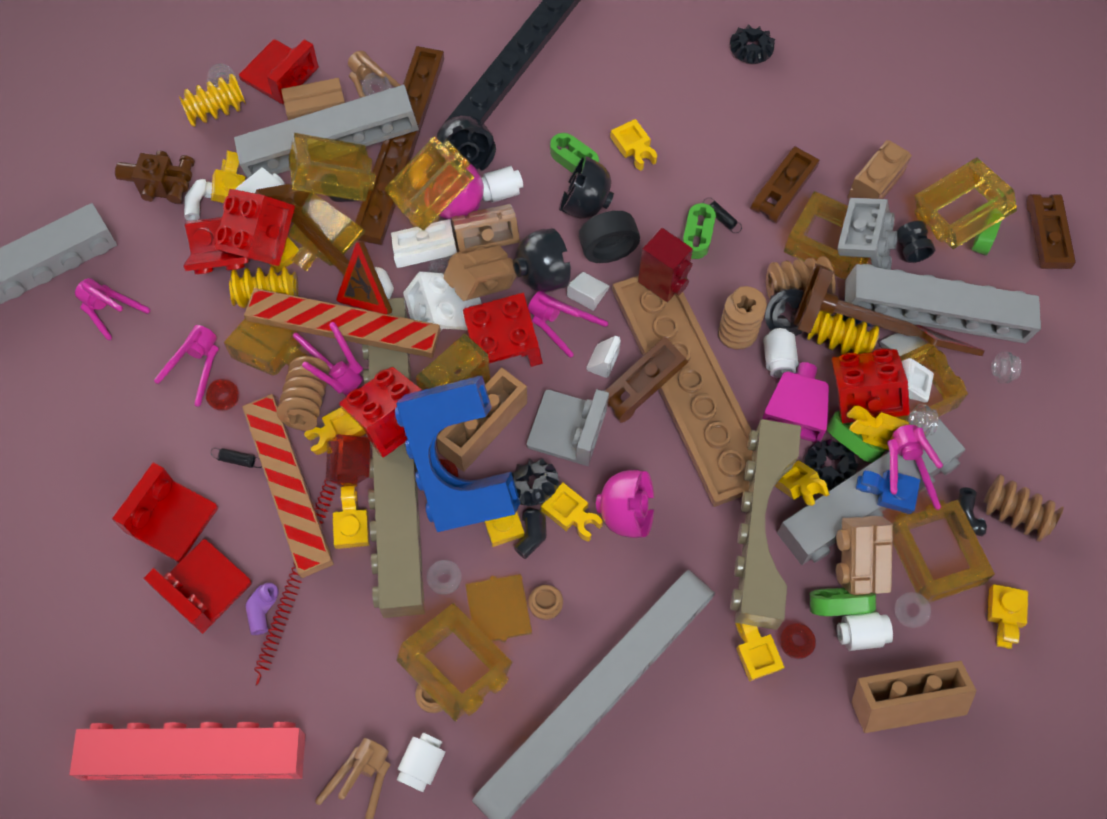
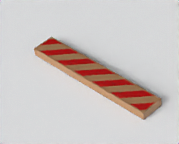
(353, 323)
(288, 487)

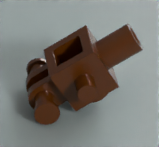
(157, 176)

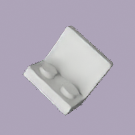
(435, 302)

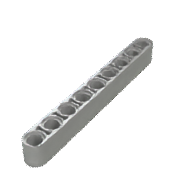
(593, 698)

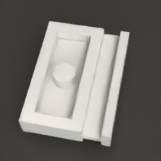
(419, 246)

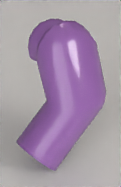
(258, 606)

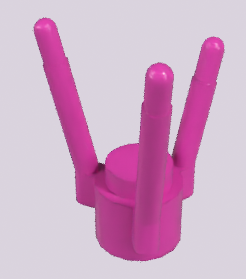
(97, 297)
(548, 308)
(197, 344)
(344, 376)
(909, 443)

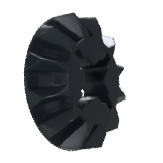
(752, 53)
(777, 306)
(816, 458)
(544, 484)

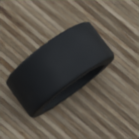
(609, 236)

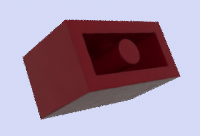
(665, 265)

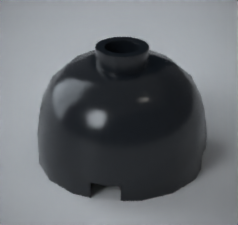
(470, 138)
(587, 190)
(541, 261)

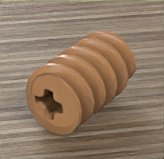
(794, 275)
(742, 318)
(302, 394)
(1022, 508)

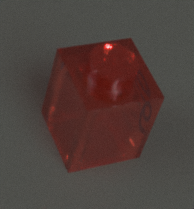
(348, 460)

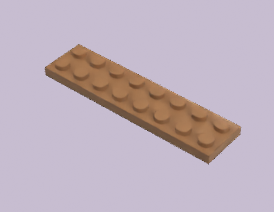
(697, 394)

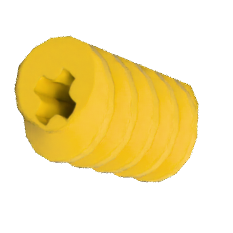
(212, 100)
(242, 287)
(844, 333)

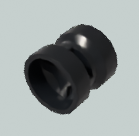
(915, 241)

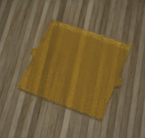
(499, 607)

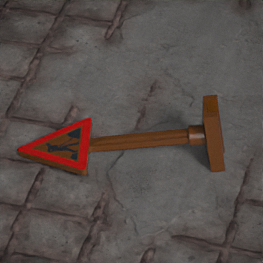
(360, 282)
(817, 298)

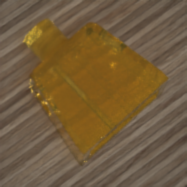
(331, 223)
(263, 346)

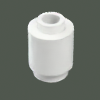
(501, 184)
(780, 352)
(864, 631)
(420, 762)

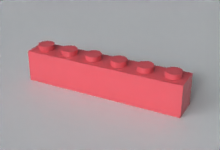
(188, 752)

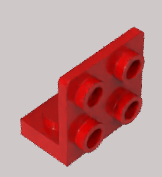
(280, 68)
(254, 226)
(202, 248)
(504, 329)
(873, 382)
(375, 407)
(164, 513)
(201, 585)

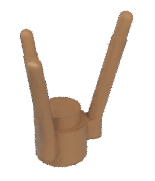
(363, 65)
(364, 760)

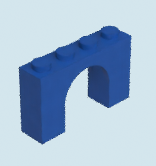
(452, 500)

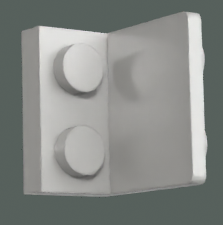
(869, 231)
(568, 426)

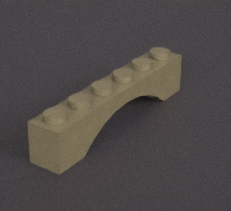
(761, 589)

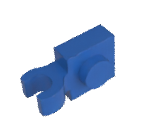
(902, 501)

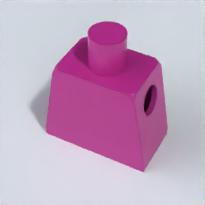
(801, 402)

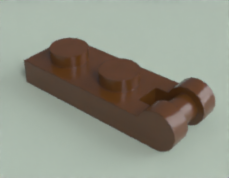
(785, 183)
(1051, 231)
(645, 378)

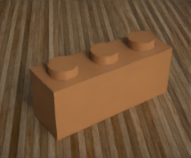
(467, 440)
(913, 696)

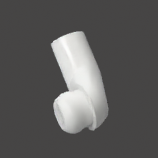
(193, 198)

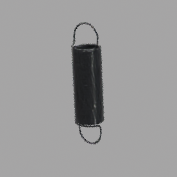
(723, 216)
(236, 458)

